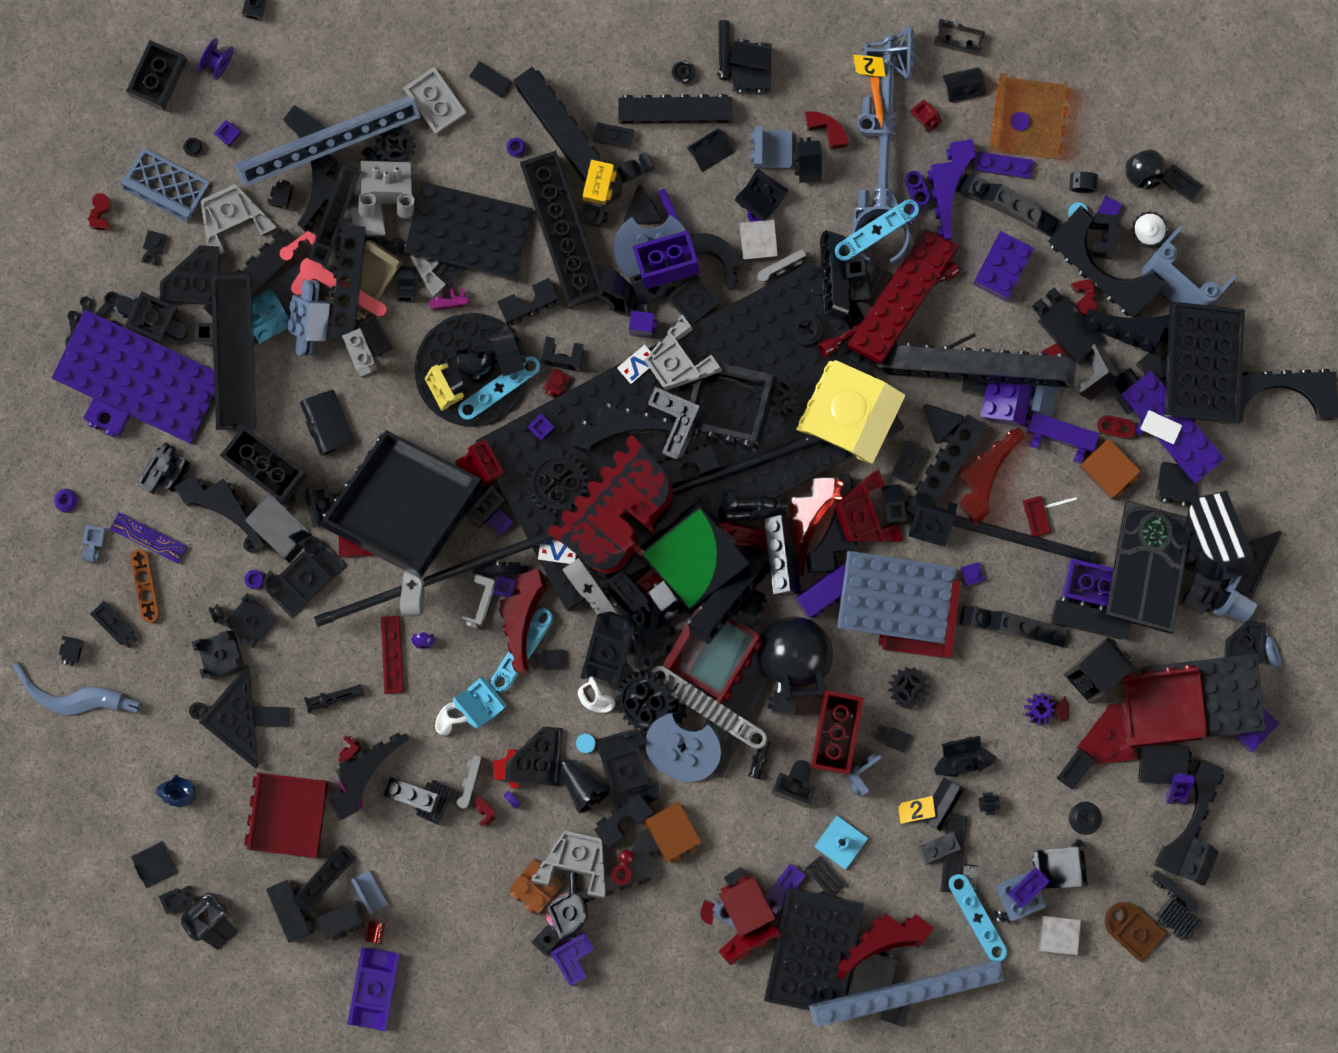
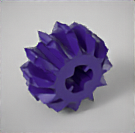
(1035, 713)

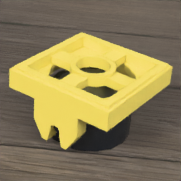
(445, 385)

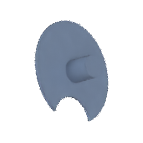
(633, 234)
(682, 753)

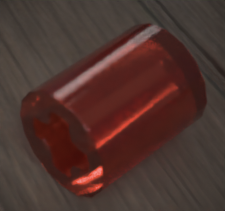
(375, 932)

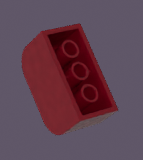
(836, 732)

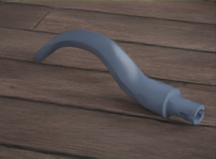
(79, 701)

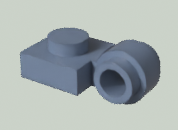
(94, 538)

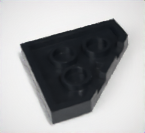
(192, 277)
(537, 759)

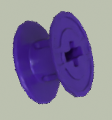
(215, 59)

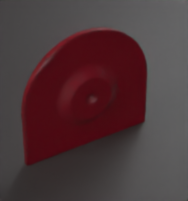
(1063, 710)
(707, 913)

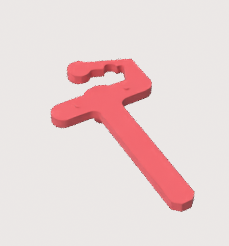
(312, 270)

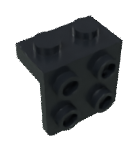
(761, 195)
(1175, 485)
(1199, 862)

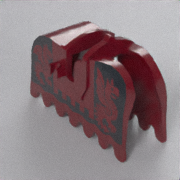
(599, 526)

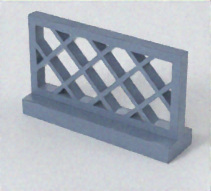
(160, 200)

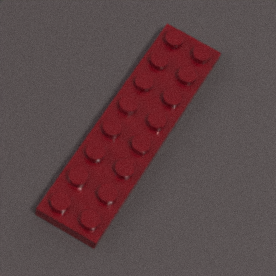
(902, 296)

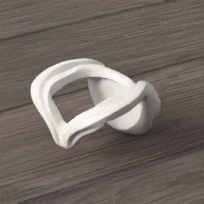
(602, 703)
(444, 722)

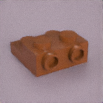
(533, 894)

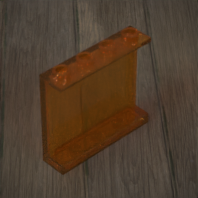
(1045, 108)

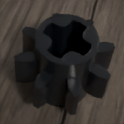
(680, 711)
(989, 803)

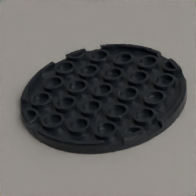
(440, 348)

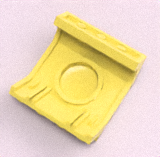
(851, 410)

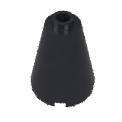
(582, 785)

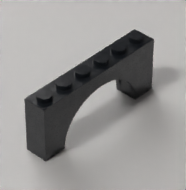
(1127, 293)
(1316, 387)

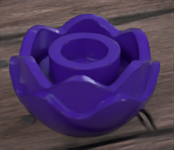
(71, 497)
(423, 640)

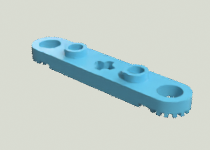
(865, 238)
(487, 396)
(536, 633)
(970, 905)

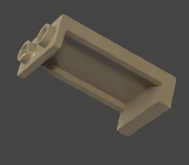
(377, 272)

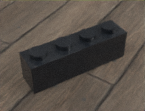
(782, 555)
(1088, 619)

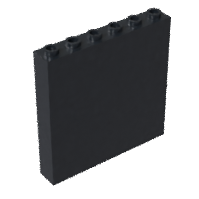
(402, 504)

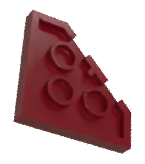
(1109, 736)

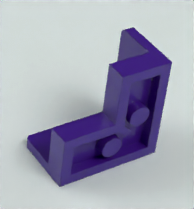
(567, 956)

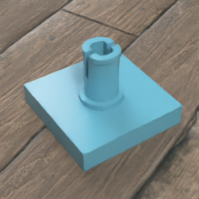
(841, 842)

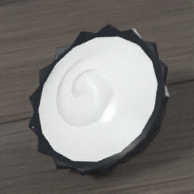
(1150, 229)

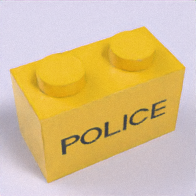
(598, 182)

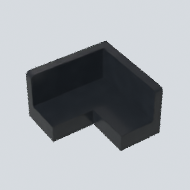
(1103, 377)

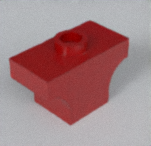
(499, 768)

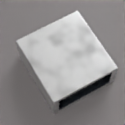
(758, 239)
(1059, 935)

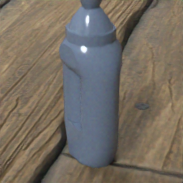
(1272, 651)

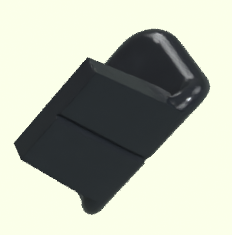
(217, 930)

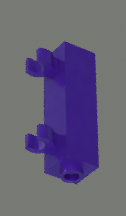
(1062, 433)

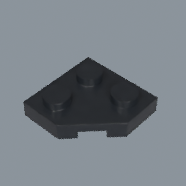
(501, 568)
(1247, 640)

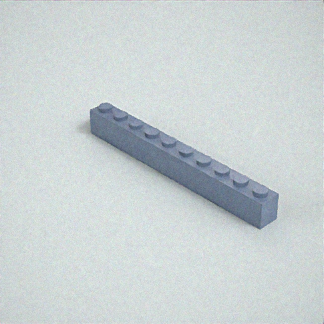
(327, 141)
(906, 993)

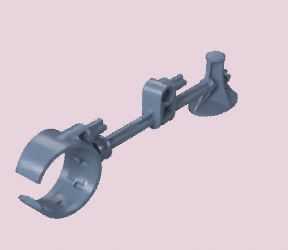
(884, 197)

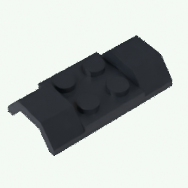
(608, 648)

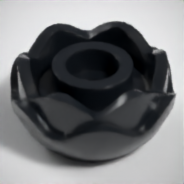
(683, 66)

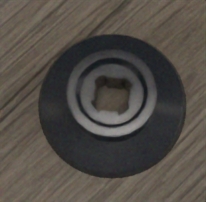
(1076, 820)

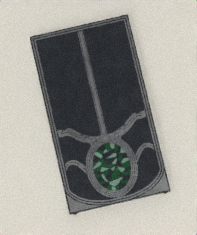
(1147, 568)

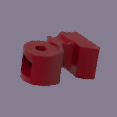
(102, 206)
(1086, 302)

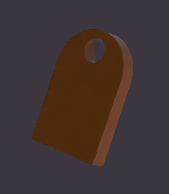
(1134, 930)

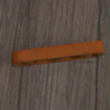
(143, 586)

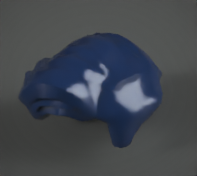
(177, 791)

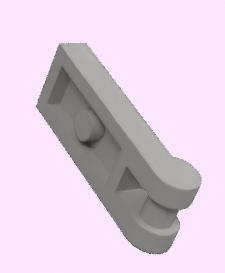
(779, 267)
(469, 782)

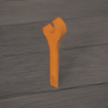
(875, 88)

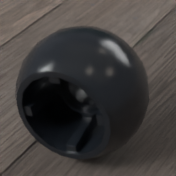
(1146, 169)

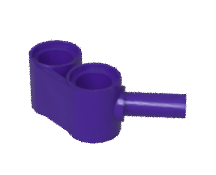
(917, 189)

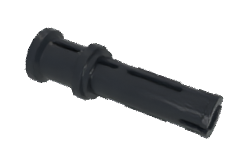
(355, 691)

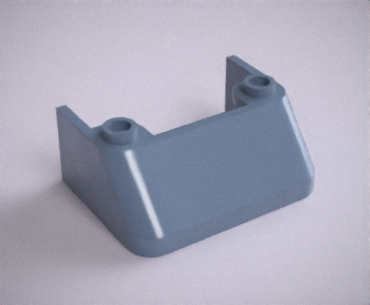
(1177, 286)

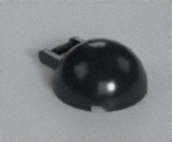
(796, 655)

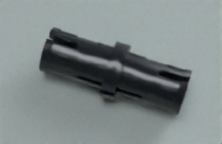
(758, 761)

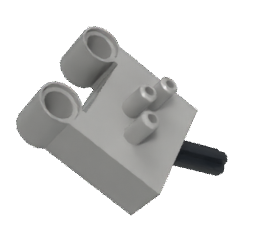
(385, 184)

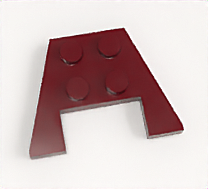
(859, 516)

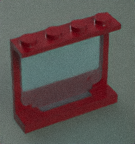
(715, 665)

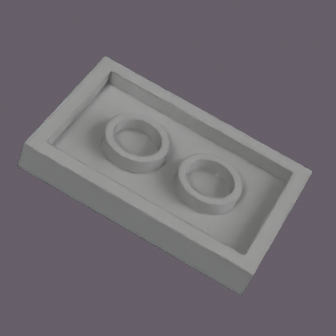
(435, 100)

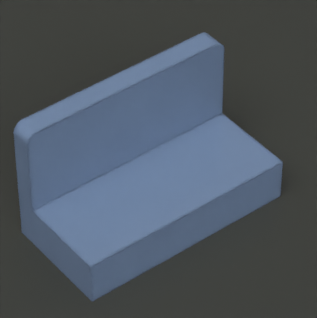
(369, 892)

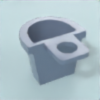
(1232, 603)

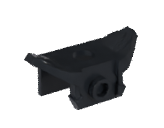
(963, 757)

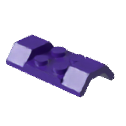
(373, 988)

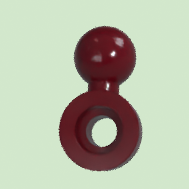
(626, 858)

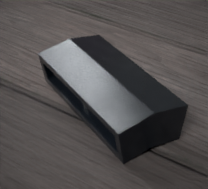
(944, 802)

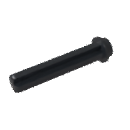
(724, 50)

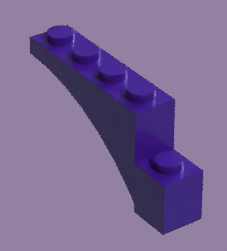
(945, 179)

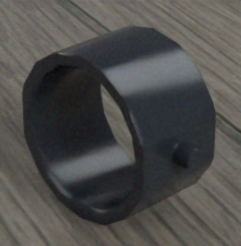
(1083, 182)

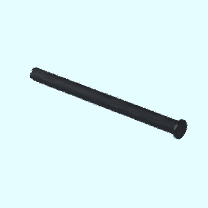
(1025, 539)

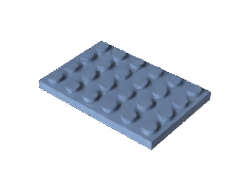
(896, 597)

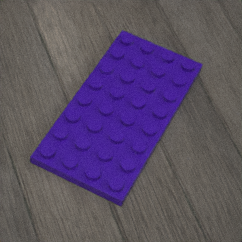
(136, 376)

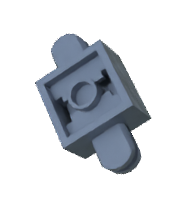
(308, 317)

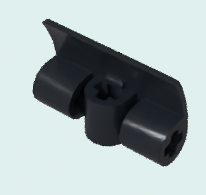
(326, 422)

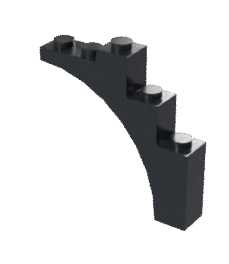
(322, 167)

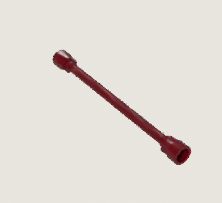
(832, 344)

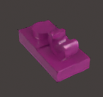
(441, 303)

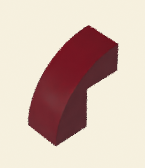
(835, 133)

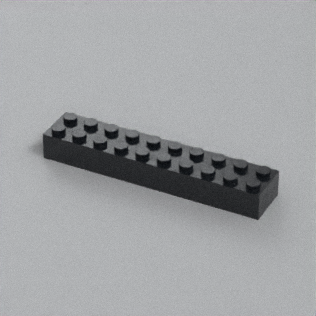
(980, 365)

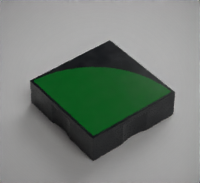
(694, 555)

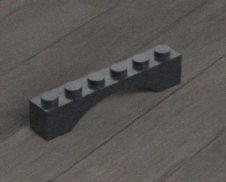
(1205, 781)

